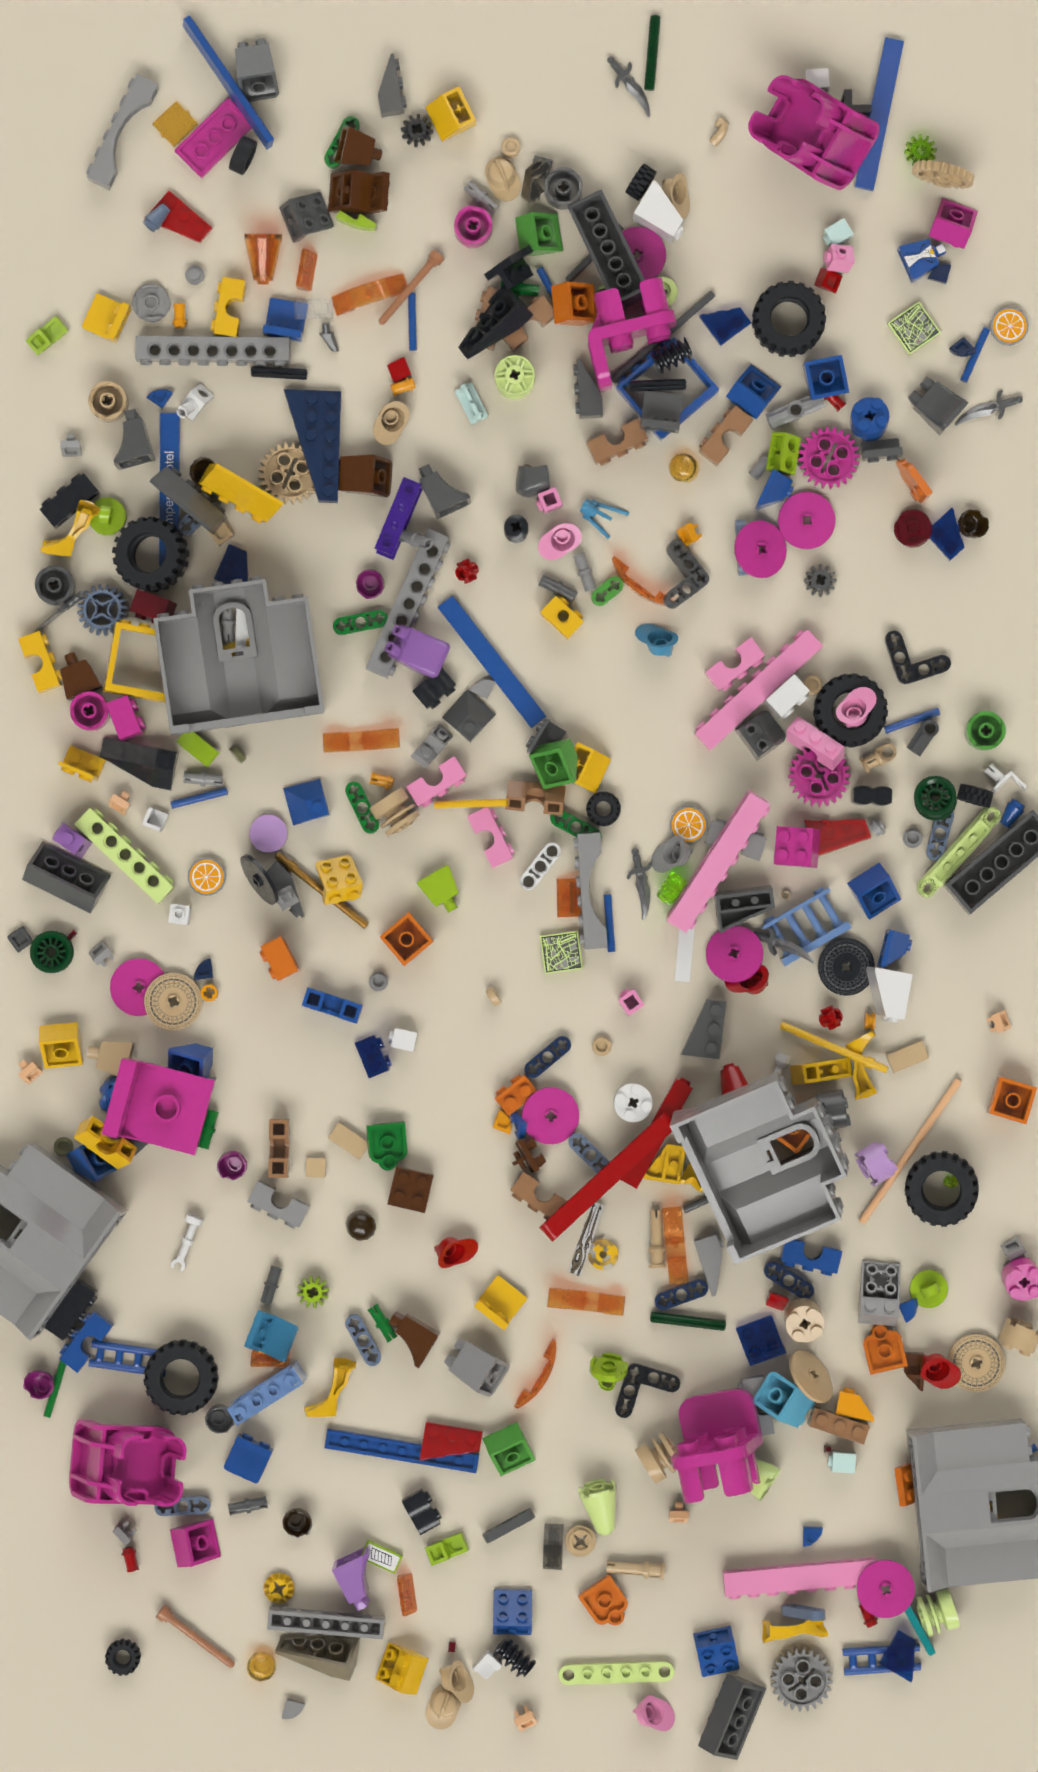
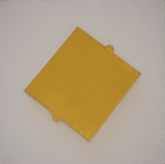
(175, 124)

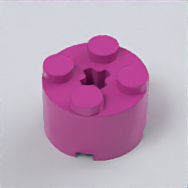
(476, 216)
(79, 714)
(1012, 1278)

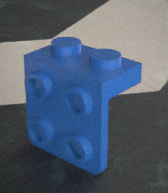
(248, 1457)

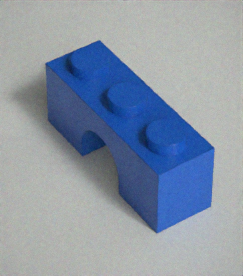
(332, 1005)
(827, 1261)
(74, 1354)

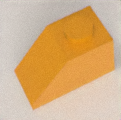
(851, 1405)

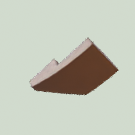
(914, 1367)

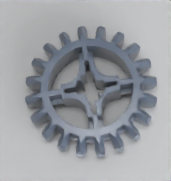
(109, 603)

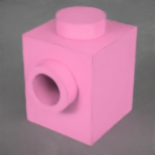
(839, 258)
(549, 501)
(630, 1001)

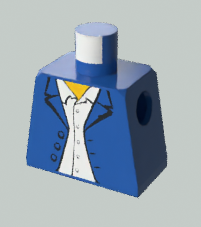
(920, 258)

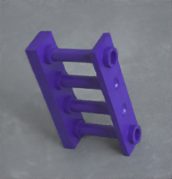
(398, 518)

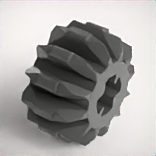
(826, 584)

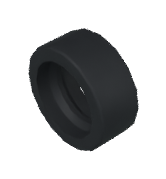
(243, 155)

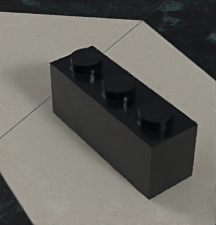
(66, 501)
(71, 1310)

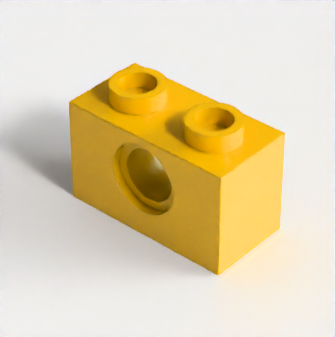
(568, 627)

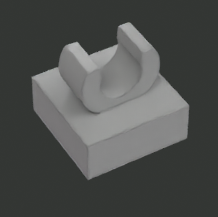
(71, 447)
(287, 898)
(101, 952)
(1013, 1249)
(123, 1534)

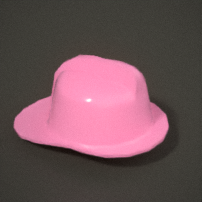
(559, 541)
(856, 706)
(655, 1713)

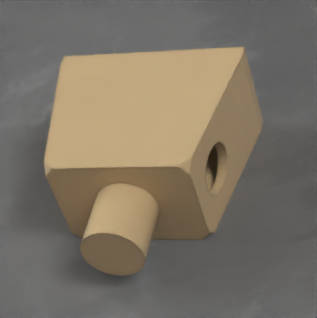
(110, 1055)

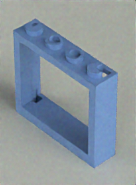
(266, 1393)

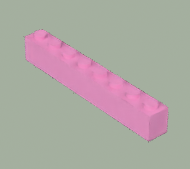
(758, 690)
(717, 861)
(794, 1577)

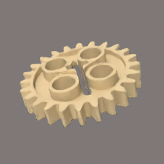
(943, 174)
(273, 467)

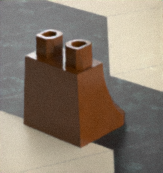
(365, 475)
(416, 1335)

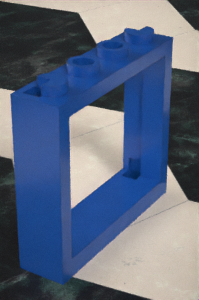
(639, 369)

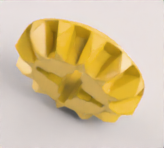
(280, 1579)

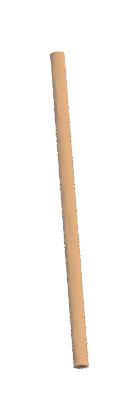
(910, 1150)

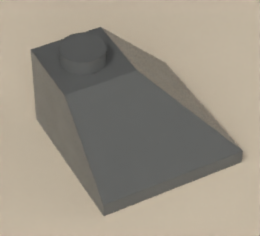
(468, 716)

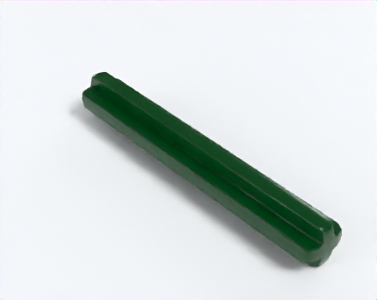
(652, 51)
(688, 1321)

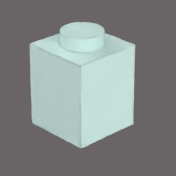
(837, 233)
(842, 1461)

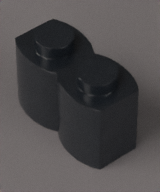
(433, 689)
(877, 796)
(421, 1511)

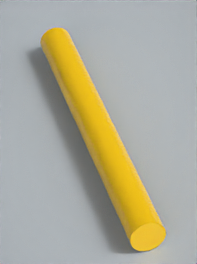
(471, 803)

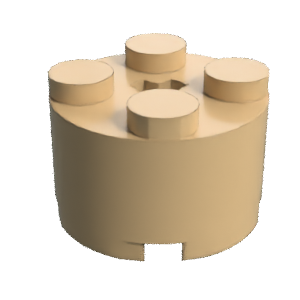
(98, 397)
(804, 1330)
(1019, 1335)

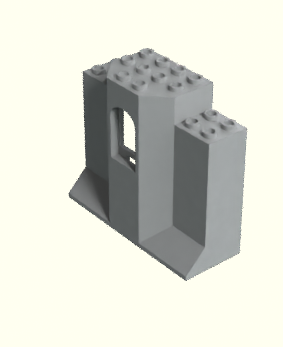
(217, 690)
(750, 1194)
(62, 1229)
(953, 1481)

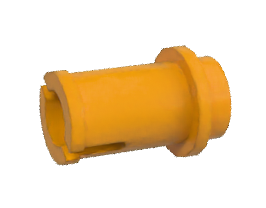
(179, 316)
(403, 386)
(383, 781)

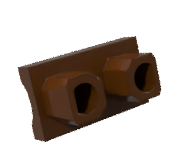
(524, 1148)

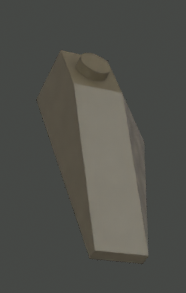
(327, 1654)

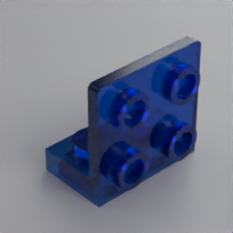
(372, 1055)
(760, 1340)

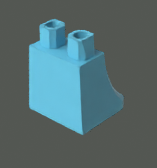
(783, 1400)

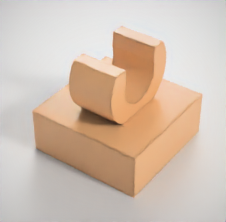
(120, 803)
(1000, 1020)
(29, 1071)
(679, 1515)
(526, 1720)

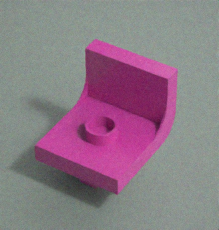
(158, 1105)

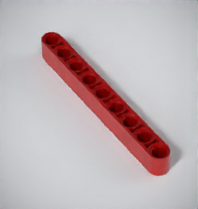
(607, 1177)

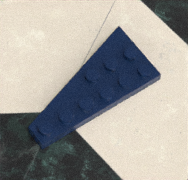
(318, 430)

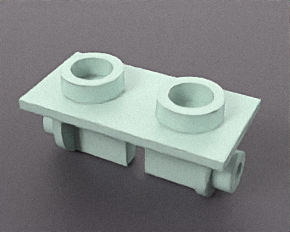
(471, 403)

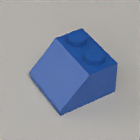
(826, 377)
(753, 391)
(874, 891)

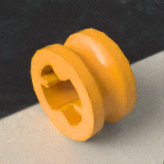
(204, 989)
(869, 1021)

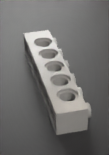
(326, 1622)

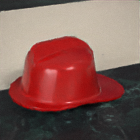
(753, 985)
(454, 1251)
(939, 1371)

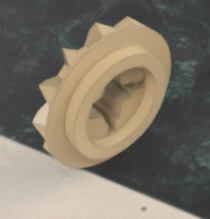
(580, 1550)

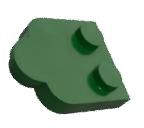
(387, 1143)

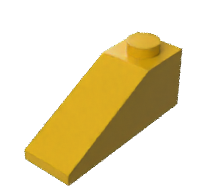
(821, 1071)

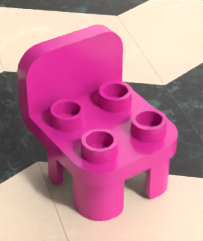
(814, 131)
(617, 332)
(720, 1431)
(125, 1464)

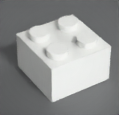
(786, 696)

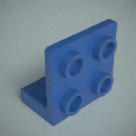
(282, 321)
(512, 1612)
(716, 1651)

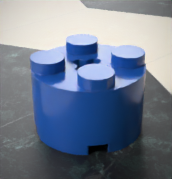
(861, 412)

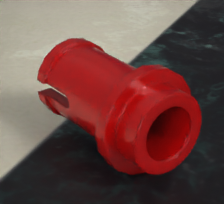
(836, 401)
(130, 1558)
(870, 1620)

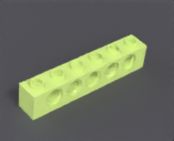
(86, 824)

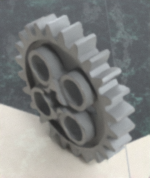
(813, 1692)

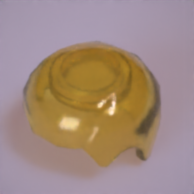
(684, 468)
(261, 1666)

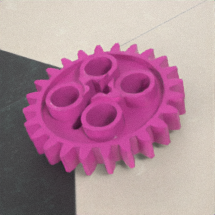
(813, 450)
(803, 784)

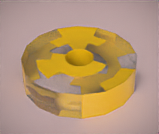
(603, 1245)

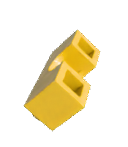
(230, 291)
(36, 645)
(115, 1152)

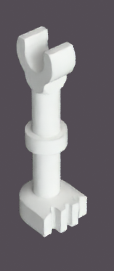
(187, 1241)

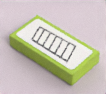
(383, 1557)

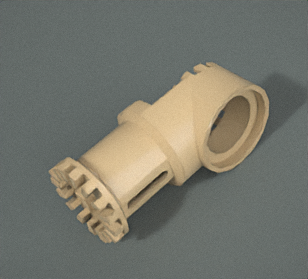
(878, 756)

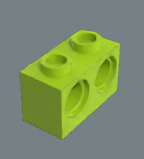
(783, 453)

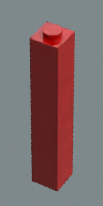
(673, 1101)

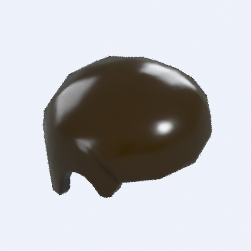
(198, 468)
(973, 524)
(360, 1225)
(297, 1522)

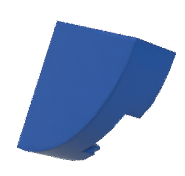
(160, 397)
(520, 1125)
(909, 1309)
(811, 1535)

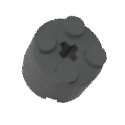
(553, 192)
(51, 575)
(836, 1106)

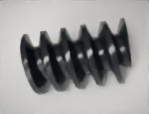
(672, 356)
(514, 521)
(514, 1658)

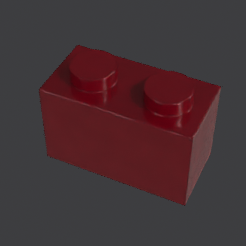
(148, 605)

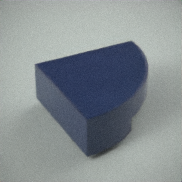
(940, 273)
(962, 348)
(204, 970)

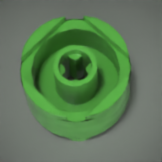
(992, 739)

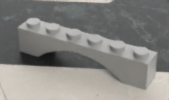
(140, 95)
(594, 932)

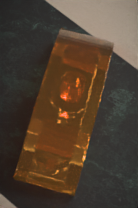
(368, 293)
(621, 570)
(361, 740)
(675, 1245)
(586, 1301)
(525, 1396)

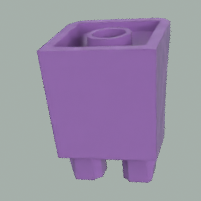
(417, 650)
(351, 1577)

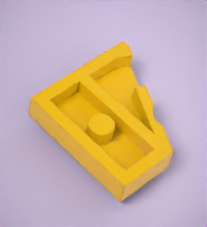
(667, 1165)

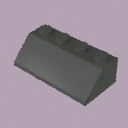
(188, 499)
(66, 877)
(731, 1717)

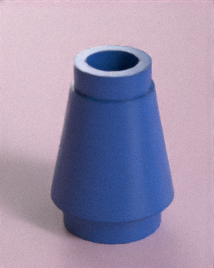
(1012, 812)

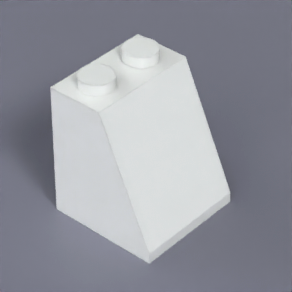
(659, 214)
(889, 992)

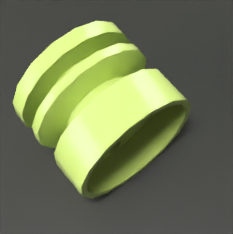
(508, 386)
(937, 1612)

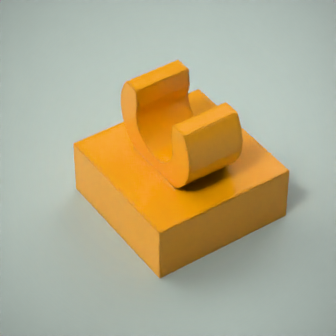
(688, 534)

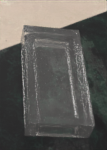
(313, 309)

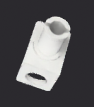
(194, 402)
(1000, 779)

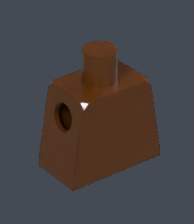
(356, 148)
(78, 677)

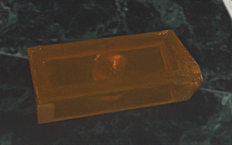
(306, 270)
(567, 898)
(261, 1359)
(406, 1594)

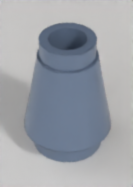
(156, 217)

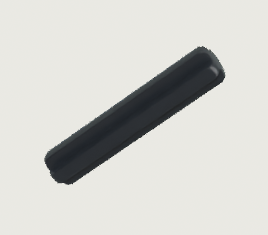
(278, 372)
(657, 385)

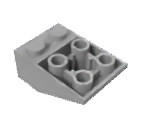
(879, 1293)

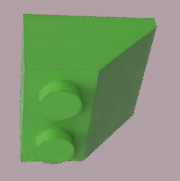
(540, 232)
(555, 763)
(508, 1449)

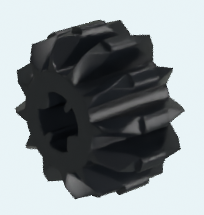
(415, 124)

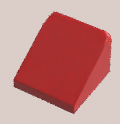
(828, 280)
(399, 370)
(776, 1301)

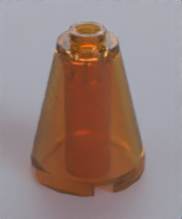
(263, 255)

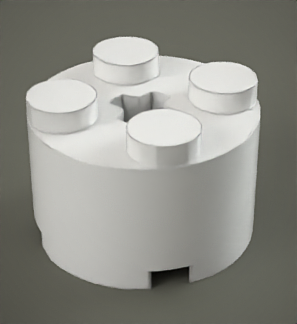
(634, 1091)

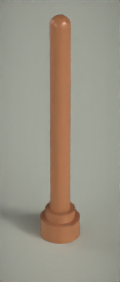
(433, 260)
(166, 1615)

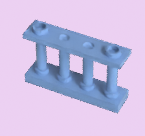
(822, 935)

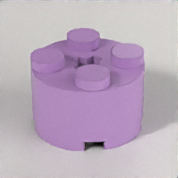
(875, 1163)

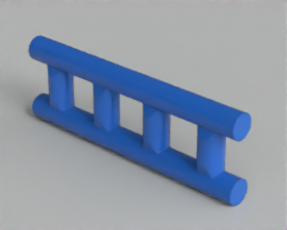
(120, 1349)
(872, 1668)

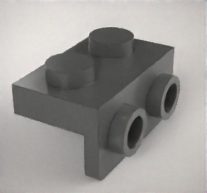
(881, 449)

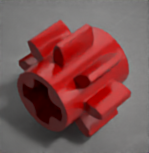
(466, 571)
(830, 1017)

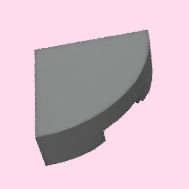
(483, 688)
(292, 1709)

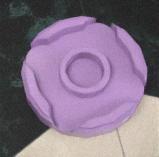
(268, 833)

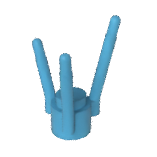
(591, 508)

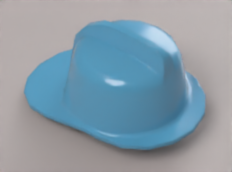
(658, 639)

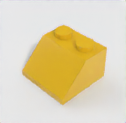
(60, 1045)

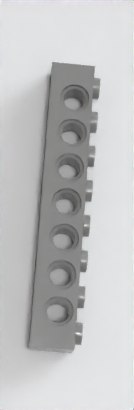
(185, 343)
(441, 543)

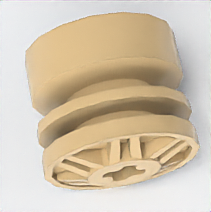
(395, 812)
(658, 1458)

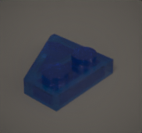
(725, 324)
(947, 535)
(233, 565)
(900, 1655)

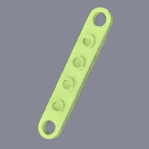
(958, 851)
(616, 1672)

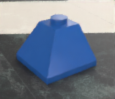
(775, 490)
(306, 802)
(893, 947)
(191, 1059)
(89, 1164)

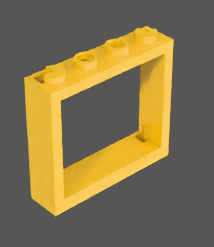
(125, 690)

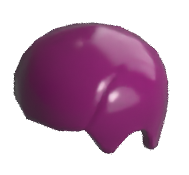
(370, 584)
(232, 1165)
(39, 1384)

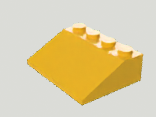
(240, 493)

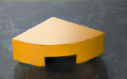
(502, 1122)

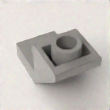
(432, 746)

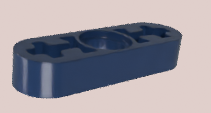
(532, 1062)
(773, 1277)
(678, 1302)

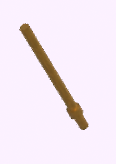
(291, 866)

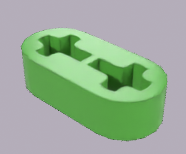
(604, 587)

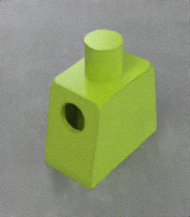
(440, 888)

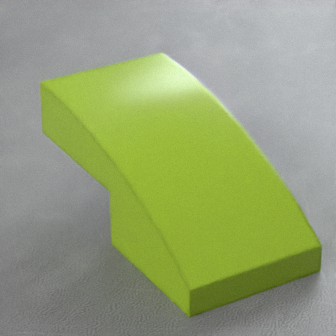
(361, 223)
(47, 335)
(198, 748)
(447, 1548)

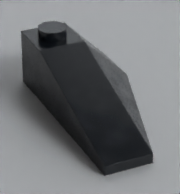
(503, 317)
(144, 762)

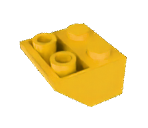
(450, 114)
(590, 767)
(402, 1669)

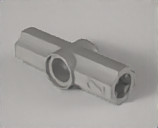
(783, 415)

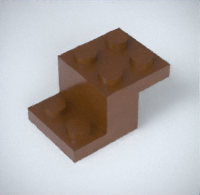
(358, 192)

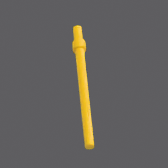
(868, 1062)

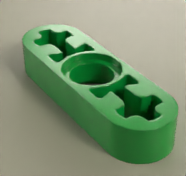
(330, 152)
(364, 615)
(354, 805)
(565, 816)

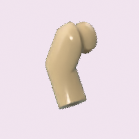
(720, 133)

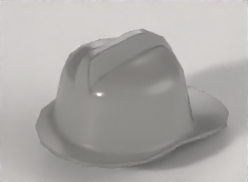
(671, 854)

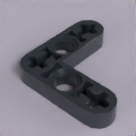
(912, 668)
(642, 1379)

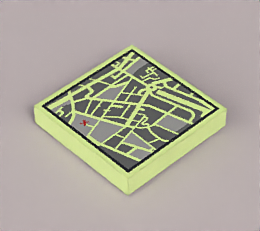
(913, 328)
(561, 952)

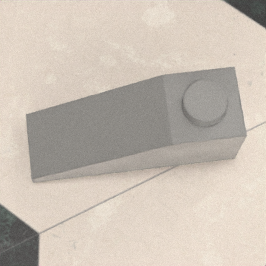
(710, 1257)

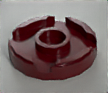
(913, 528)

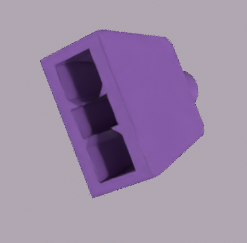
(71, 840)

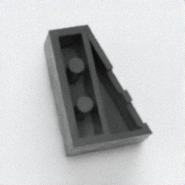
(742, 904)
(707, 1031)

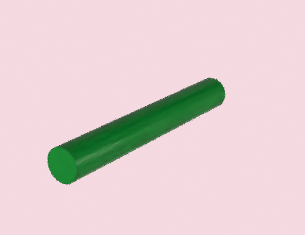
(57, 1382)

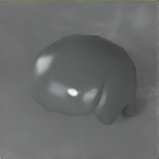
(219, 1419)

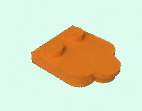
(919, 489)
(884, 1350)
(605, 1601)

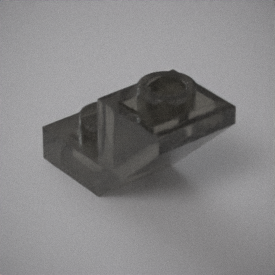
(531, 189)
(553, 1546)

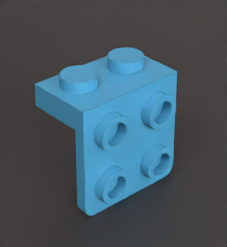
(271, 1335)

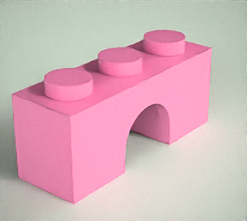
(749, 655)
(826, 749)
(452, 775)
(485, 821)

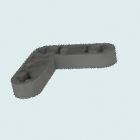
(691, 580)

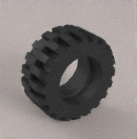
(796, 294)
(128, 544)
(824, 711)
(941, 1214)
(181, 1403)

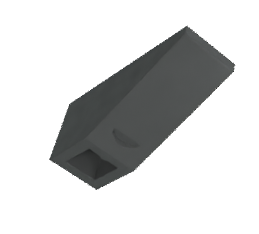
(389, 93)
(589, 396)
(282, 878)

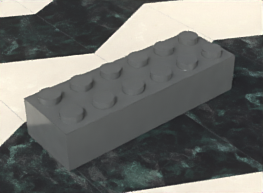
(607, 246)
(996, 864)

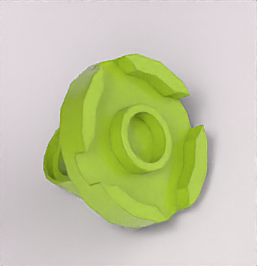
(110, 518)
(928, 1288)
(608, 1369)

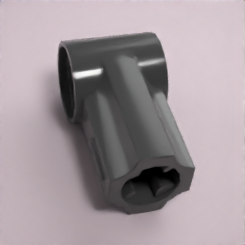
(921, 738)

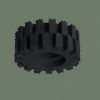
(641, 182)
(975, 795)
(603, 820)
(128, 1646)

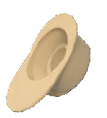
(503, 179)
(677, 193)
(390, 422)
(457, 1680)
(442, 1708)

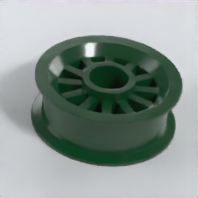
(933, 814)
(38, 961)

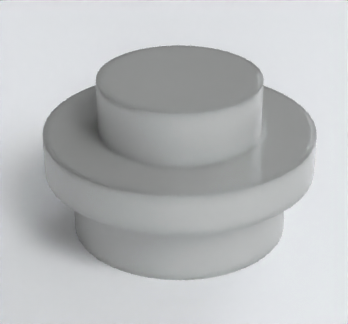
(194, 275)
(877, 827)
(912, 838)
(378, 981)

